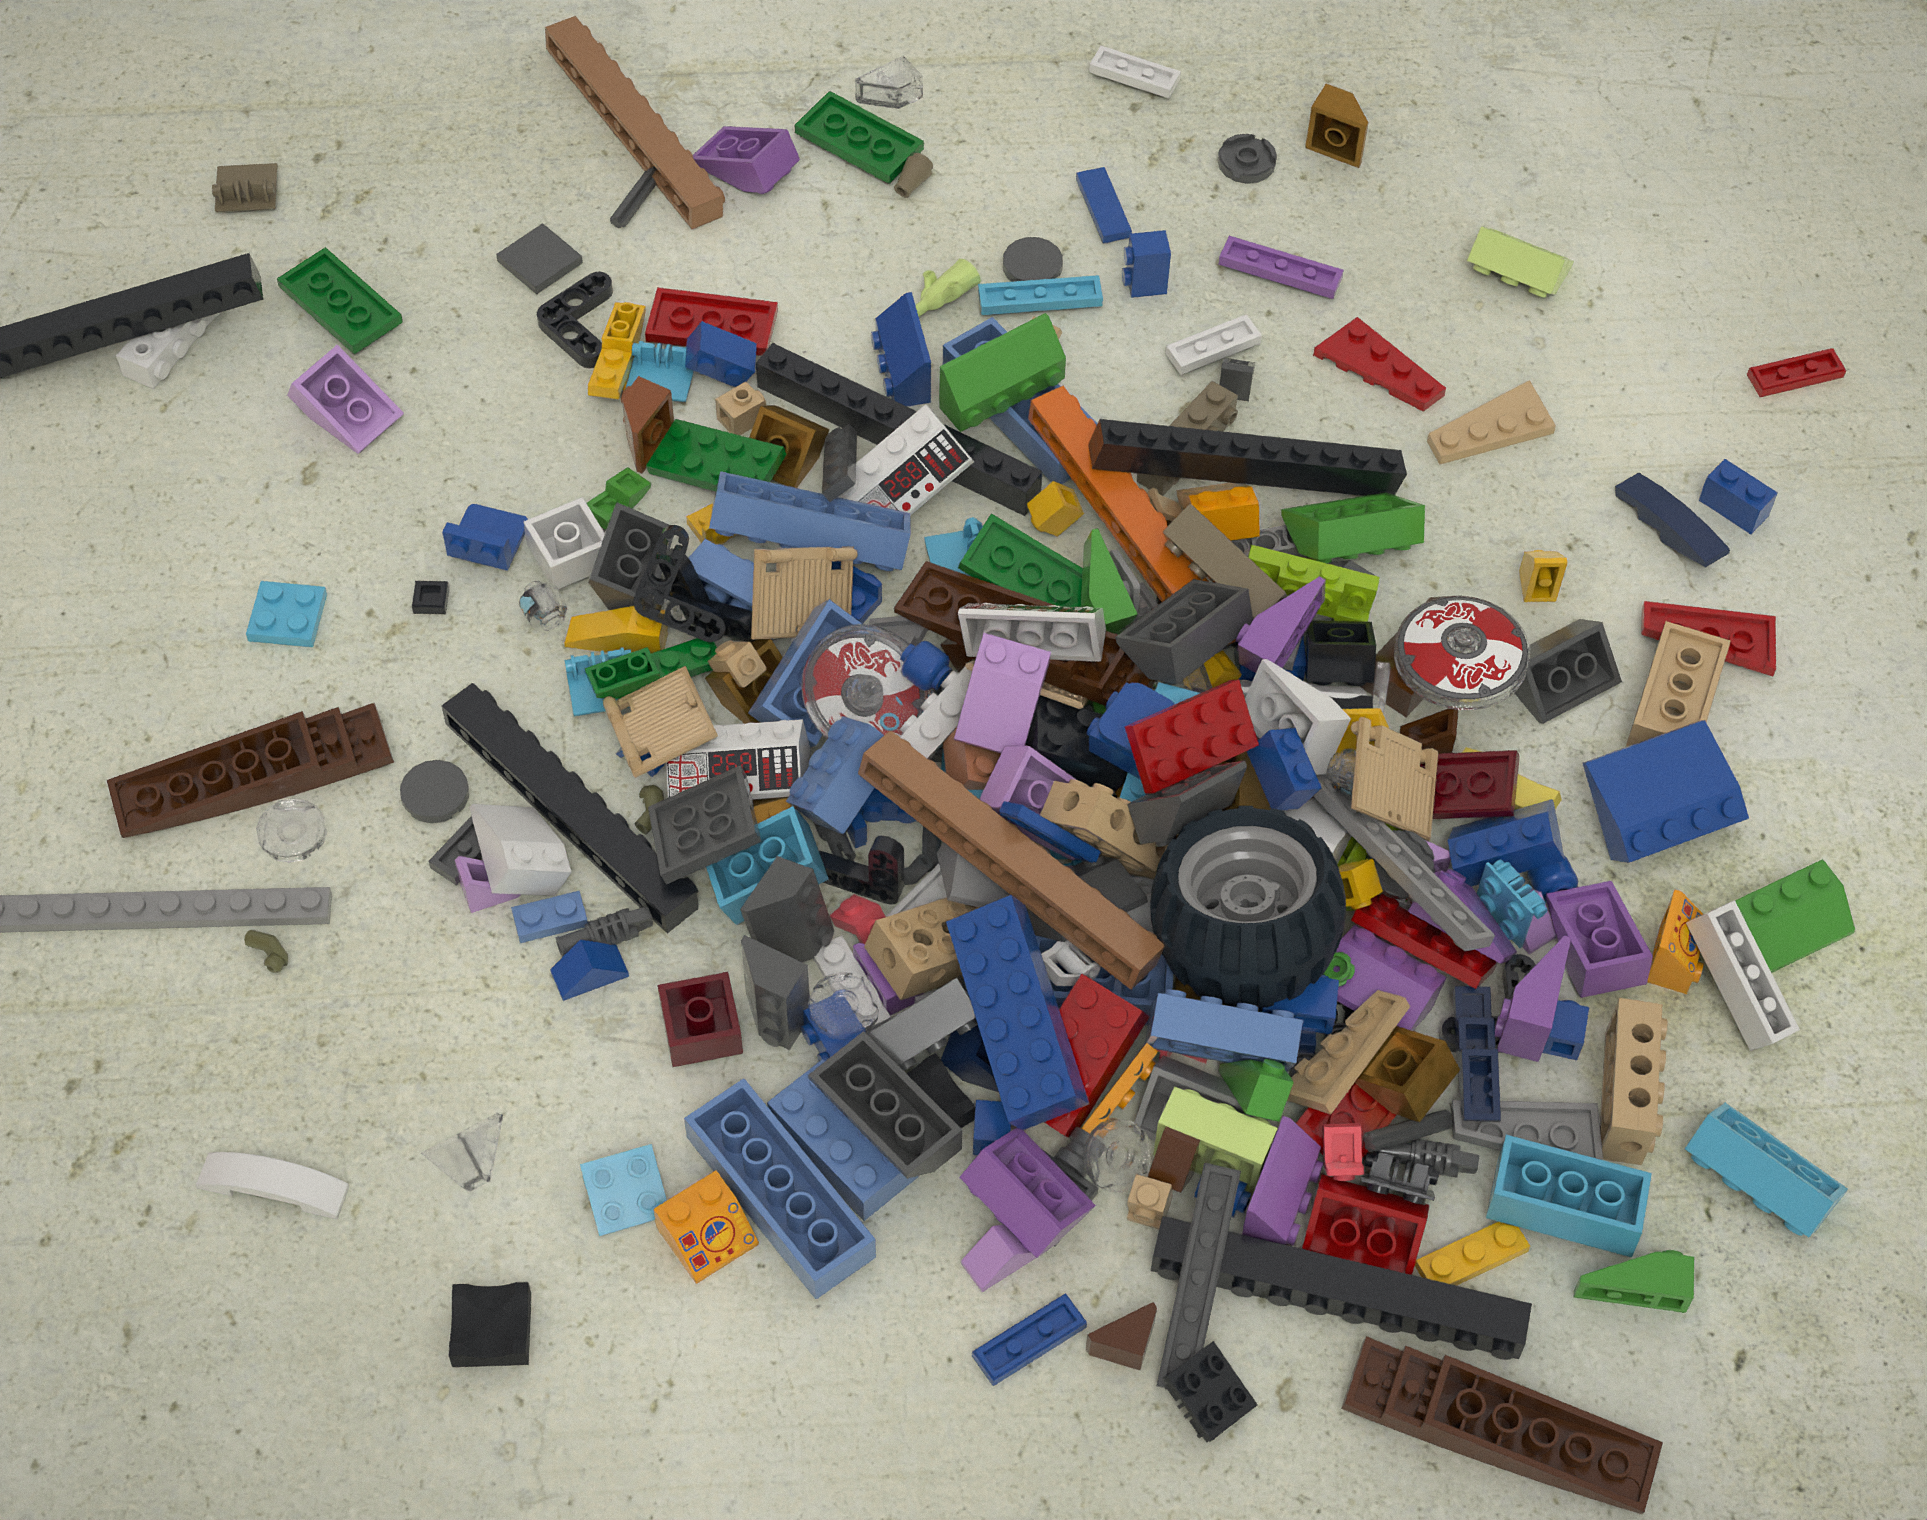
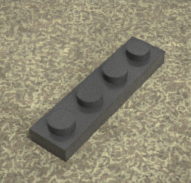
(839, 462)

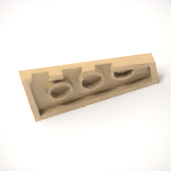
(1494, 425)
(1346, 1054)

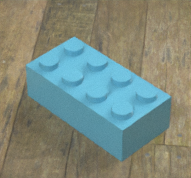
(1569, 1196)

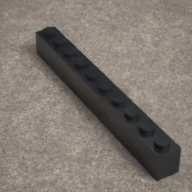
(129, 314)
(877, 416)
(1245, 458)
(569, 805)
(1356, 1292)

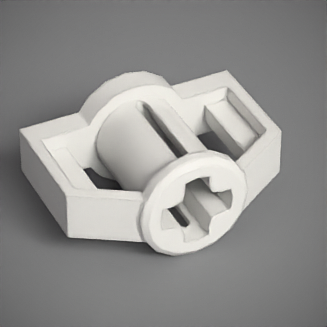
(1072, 960)

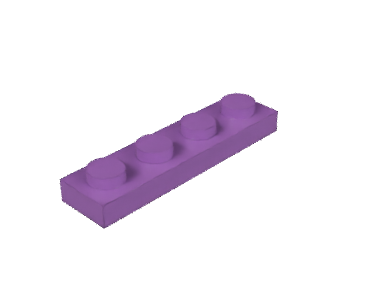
(1281, 267)

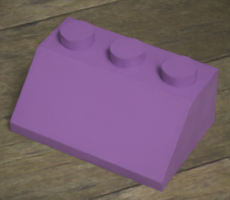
(1388, 970)
(1283, 1186)
(1026, 1191)

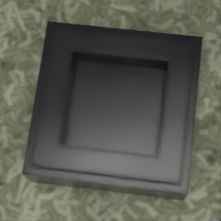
(430, 597)

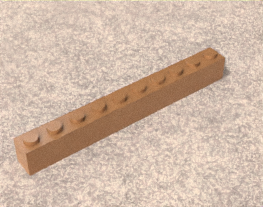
(634, 122)
(1011, 859)

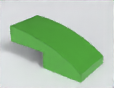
(624, 488)

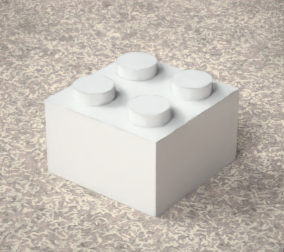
(565, 542)

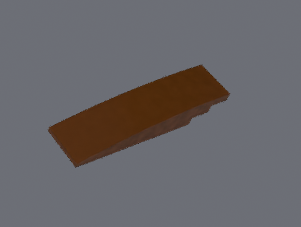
(934, 604)
(250, 769)
(1502, 1424)

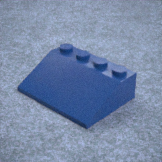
(1663, 792)

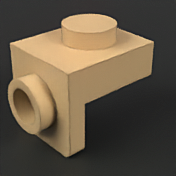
(739, 660)

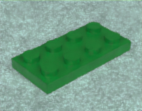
(858, 136)
(339, 300)
(699, 453)
(1022, 565)

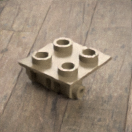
(245, 187)

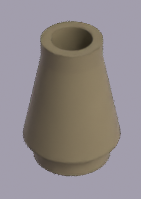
(914, 173)

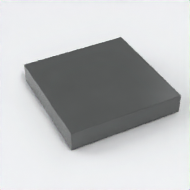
(539, 258)

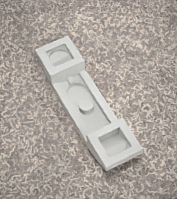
(274, 1180)

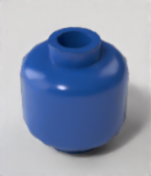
(925, 665)
(1553, 878)

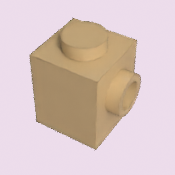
(739, 408)

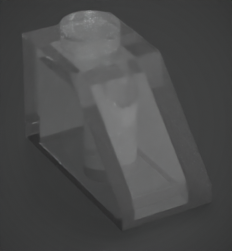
(890, 85)

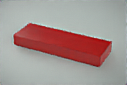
(1796, 372)

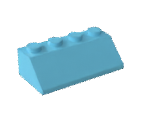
(1765, 1170)

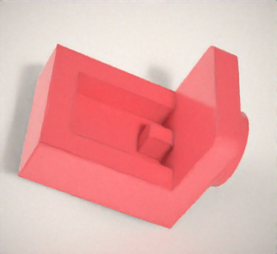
(857, 916)
(1342, 1151)

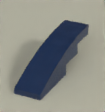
(1676, 522)
(1476, 1054)

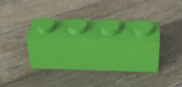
(1001, 373)
(1355, 526)
(1797, 915)

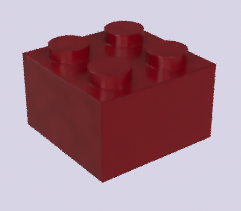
(700, 1019)

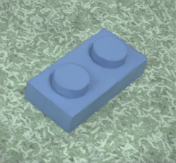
(549, 916)

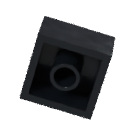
(1340, 652)

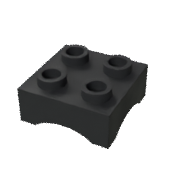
(940, 1087)
(490, 1325)

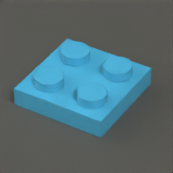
(286, 614)

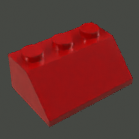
(1365, 1226)

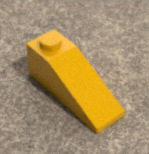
(616, 629)

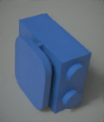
(1108, 734)

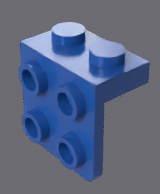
(485, 536)

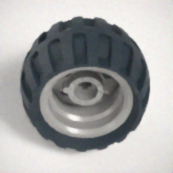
(1248, 906)

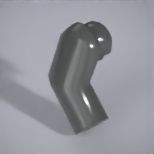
(917, 869)

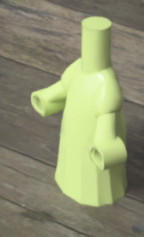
(948, 286)

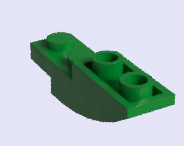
(637, 669)

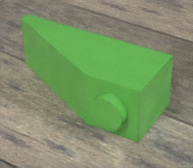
(1103, 585)
(1258, 1086)
(1650, 1281)

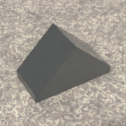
(1237, 377)

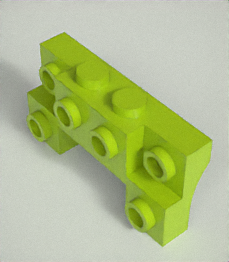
(1347, 592)

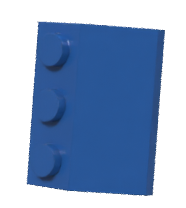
(903, 353)
(1523, 840)

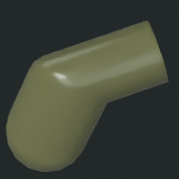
(652, 794)
(271, 946)

